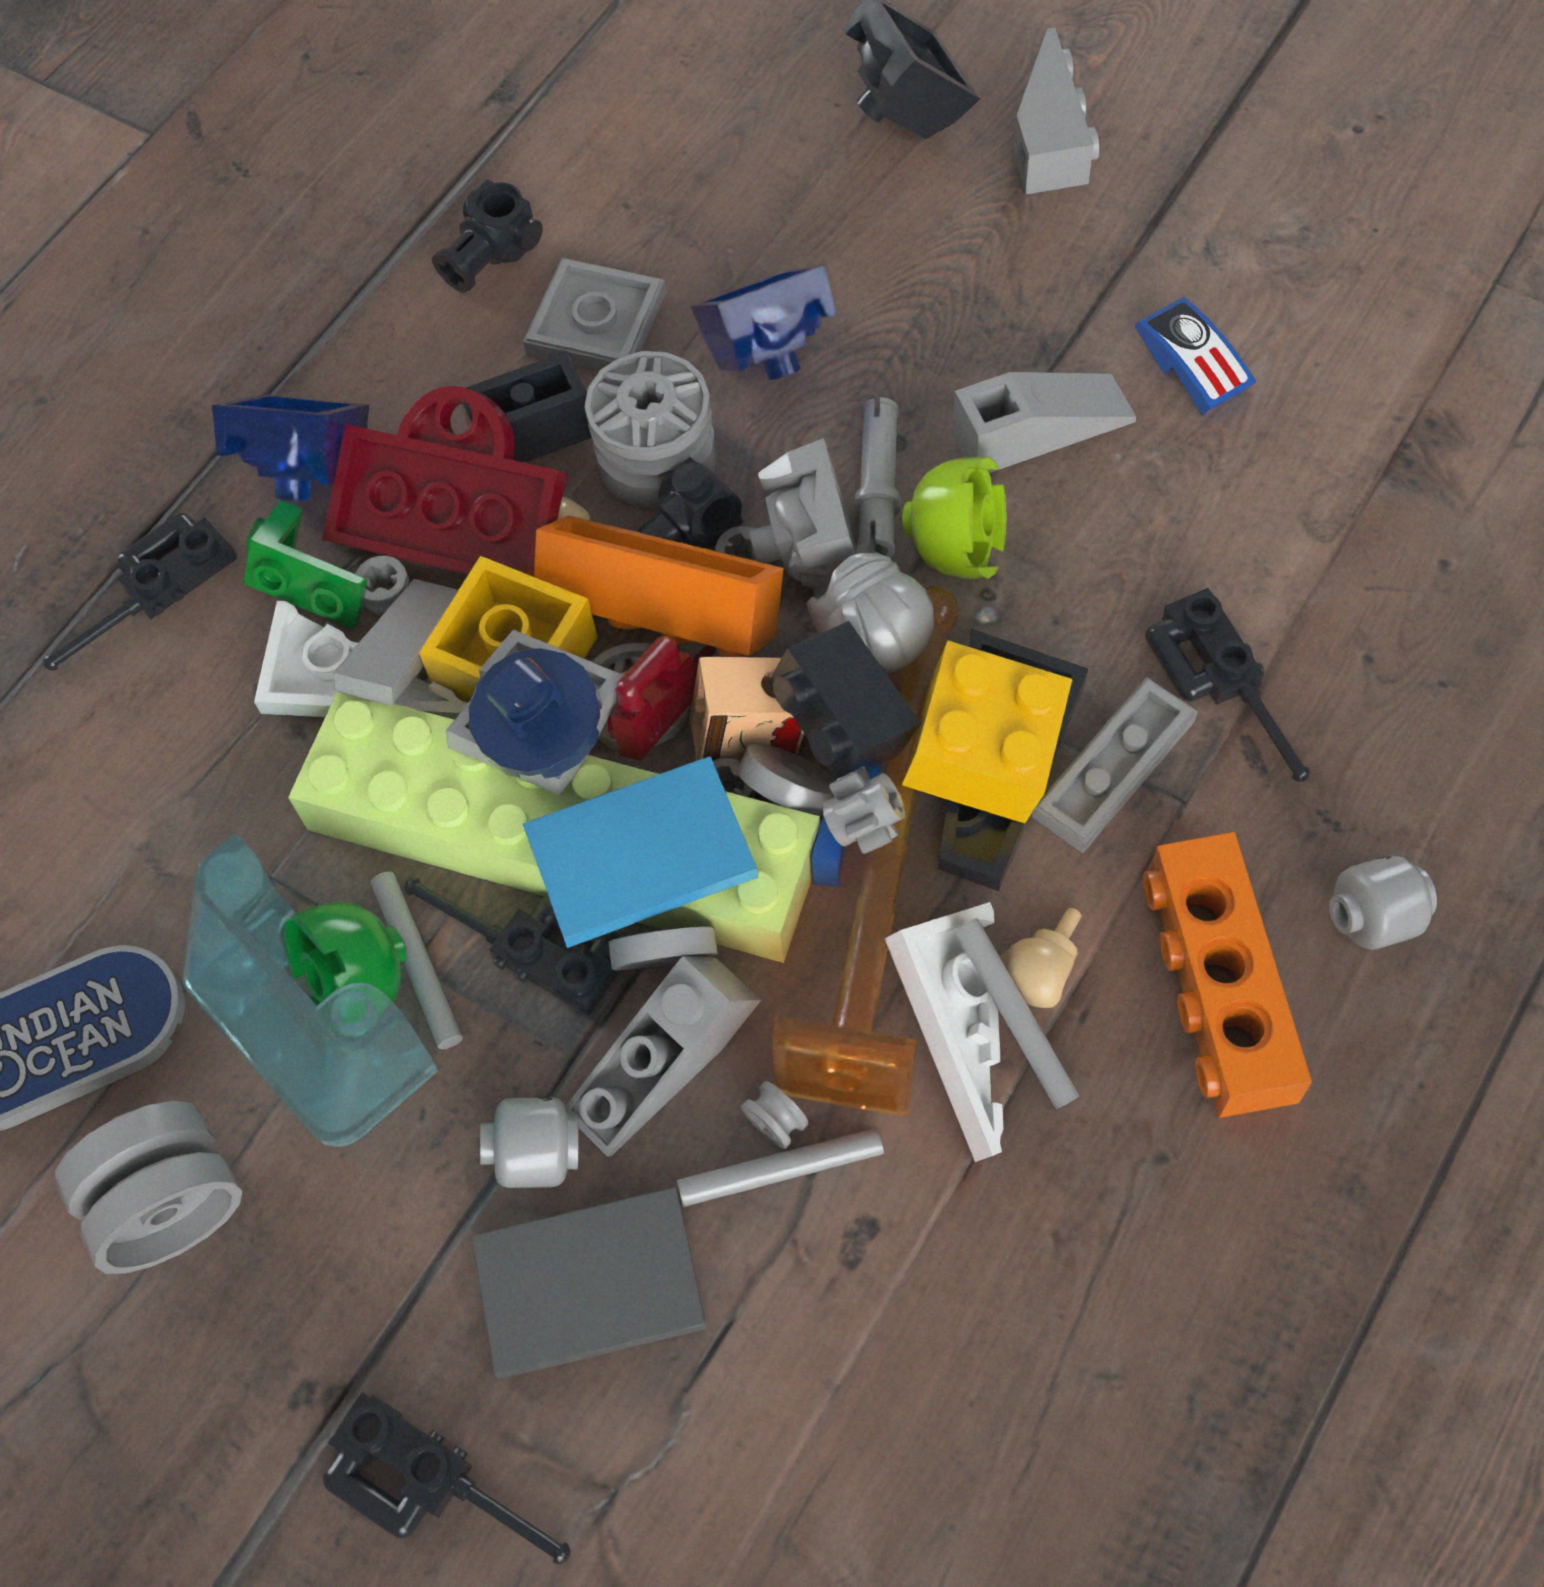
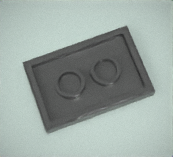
(587, 1283)

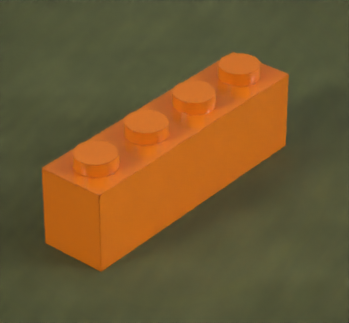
(663, 584)

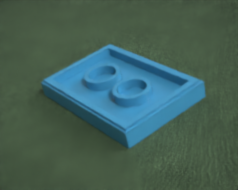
(640, 851)

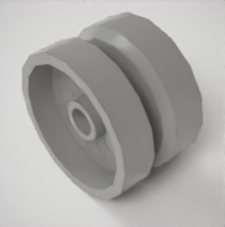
(147, 1187)

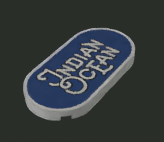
(83, 1028)

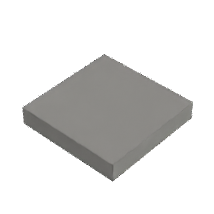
(594, 314)

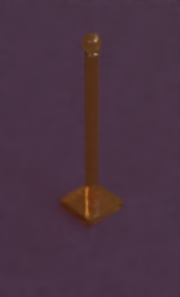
(846, 1059)

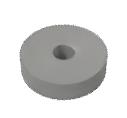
(785, 778)
(661, 947)

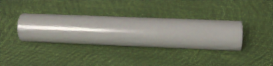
(417, 962)
(1016, 1013)
(780, 1167)

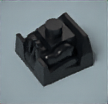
(907, 71)

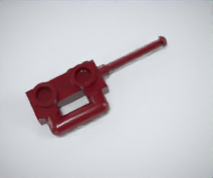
(653, 696)

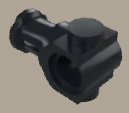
(494, 231)
(693, 507)

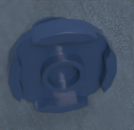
(535, 713)

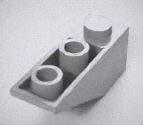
(1051, 130)
(1035, 414)
(661, 1050)

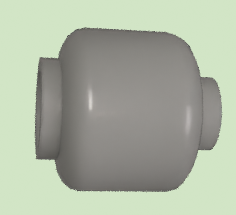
(1383, 902)
(530, 1142)

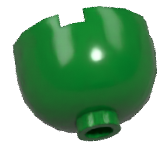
(341, 947)

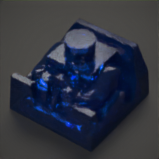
(766, 320)
(286, 438)

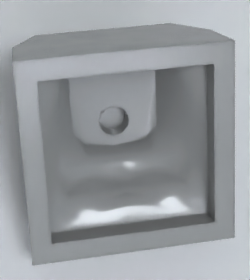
(806, 517)

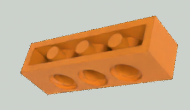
(1214, 875)

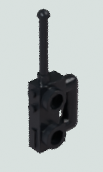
(160, 583)
(1227, 661)
(525, 949)
(430, 1472)

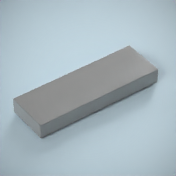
(389, 653)
(1114, 764)

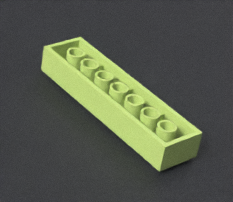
(396, 787)

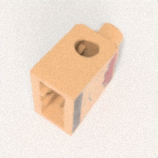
(738, 708)

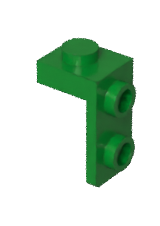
(297, 577)

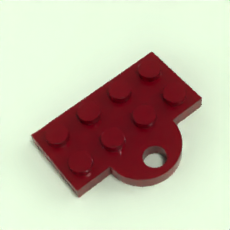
(440, 492)

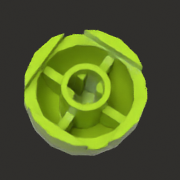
(958, 518)

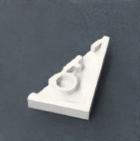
(301, 665)
(955, 1019)

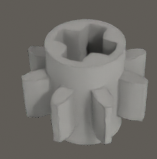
(863, 810)

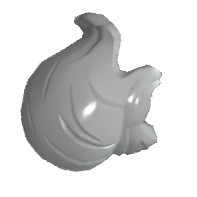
(881, 604)

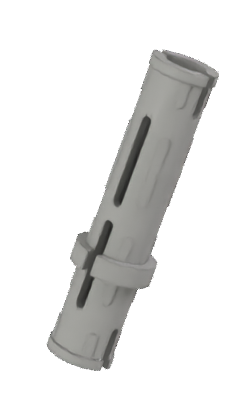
(877, 498)

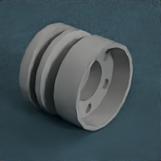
(645, 421)

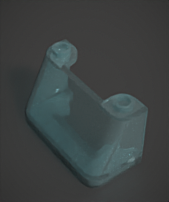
(329, 1062)

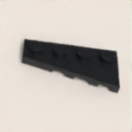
(982, 843)

